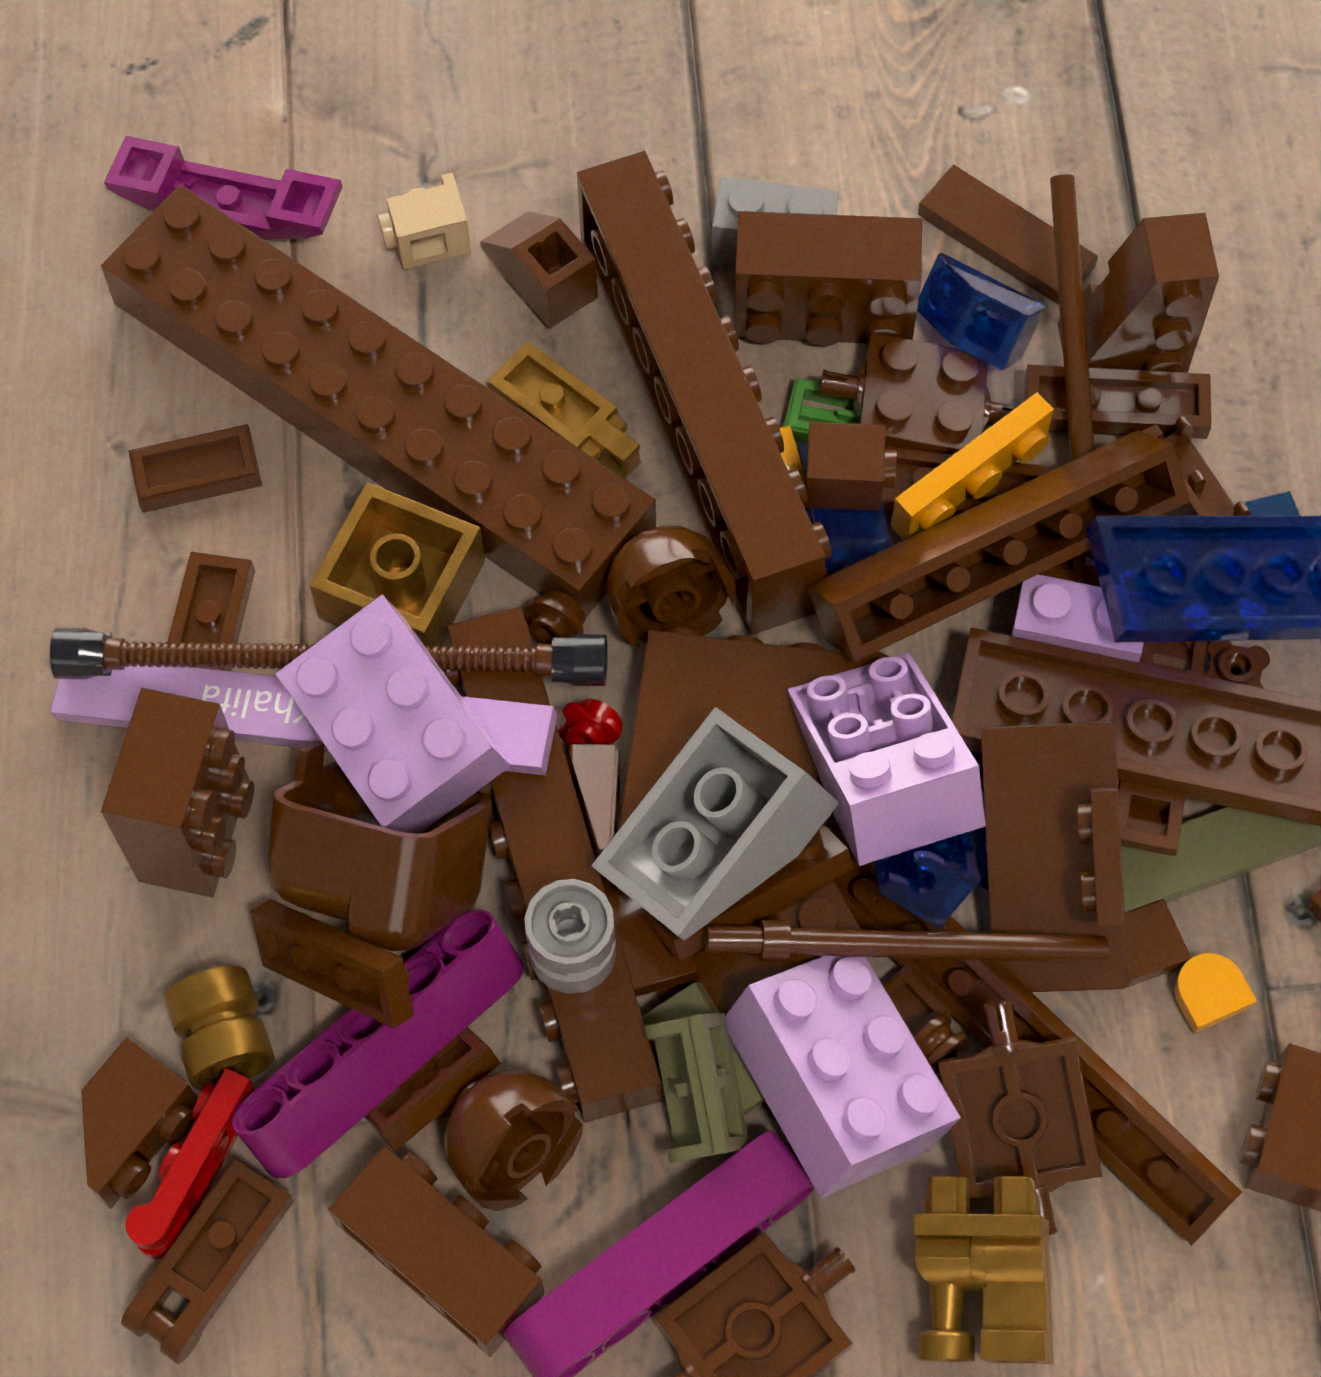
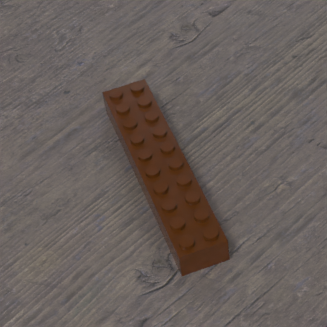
(376, 396)

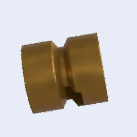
(217, 1020)

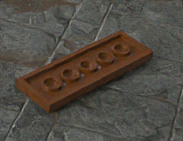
(1171, 726)

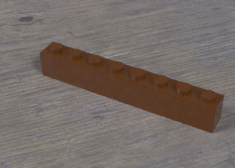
(548, 841)

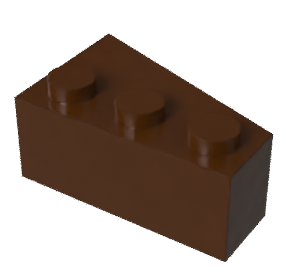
(1153, 298)

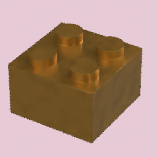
(405, 553)

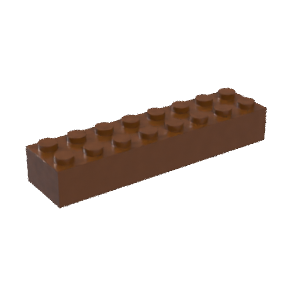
(701, 391)

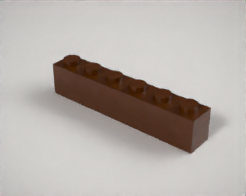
(994, 545)

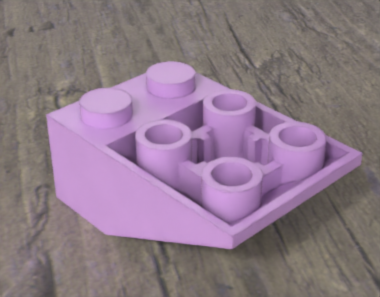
(889, 758)

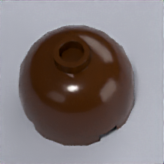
(666, 582)
(508, 1134)

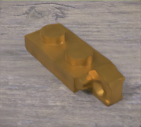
(566, 407)

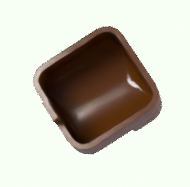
(384, 882)

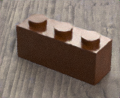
(439, 1247)

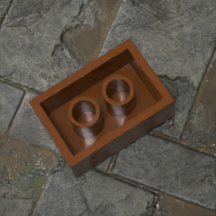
(826, 277)
(178, 793)

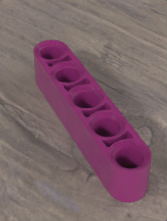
(364, 1061)
(660, 1259)

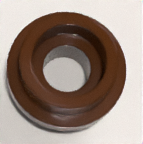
(554, 616)

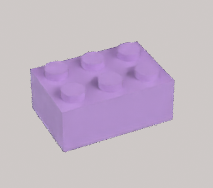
(392, 719)
(839, 1070)

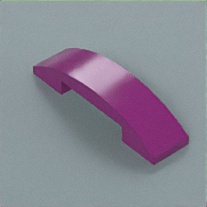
(268, 207)

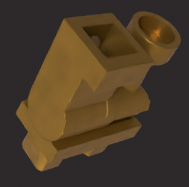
(988, 1254)

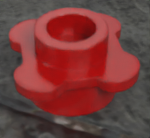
(590, 723)

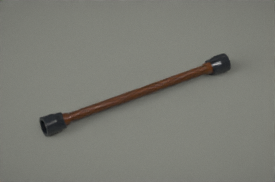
(89, 653)

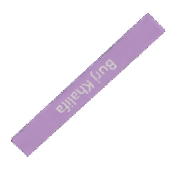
(265, 713)

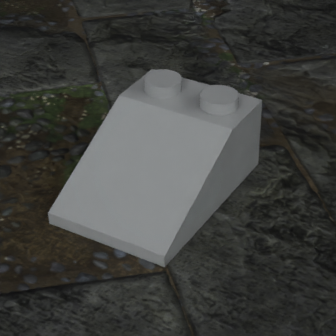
(714, 826)

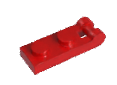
(190, 1167)

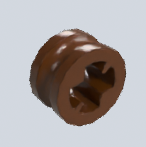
(939, 1041)

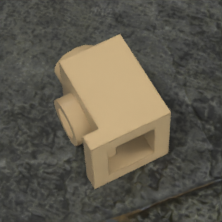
(426, 224)

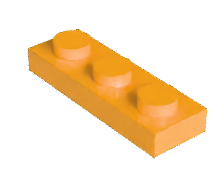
(973, 468)

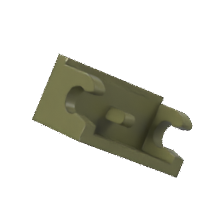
(699, 1086)

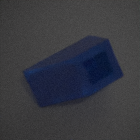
(978, 312)

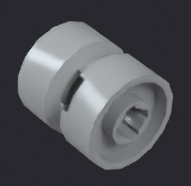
(566, 951)

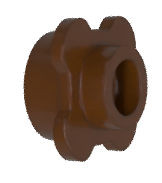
(1249, 660)

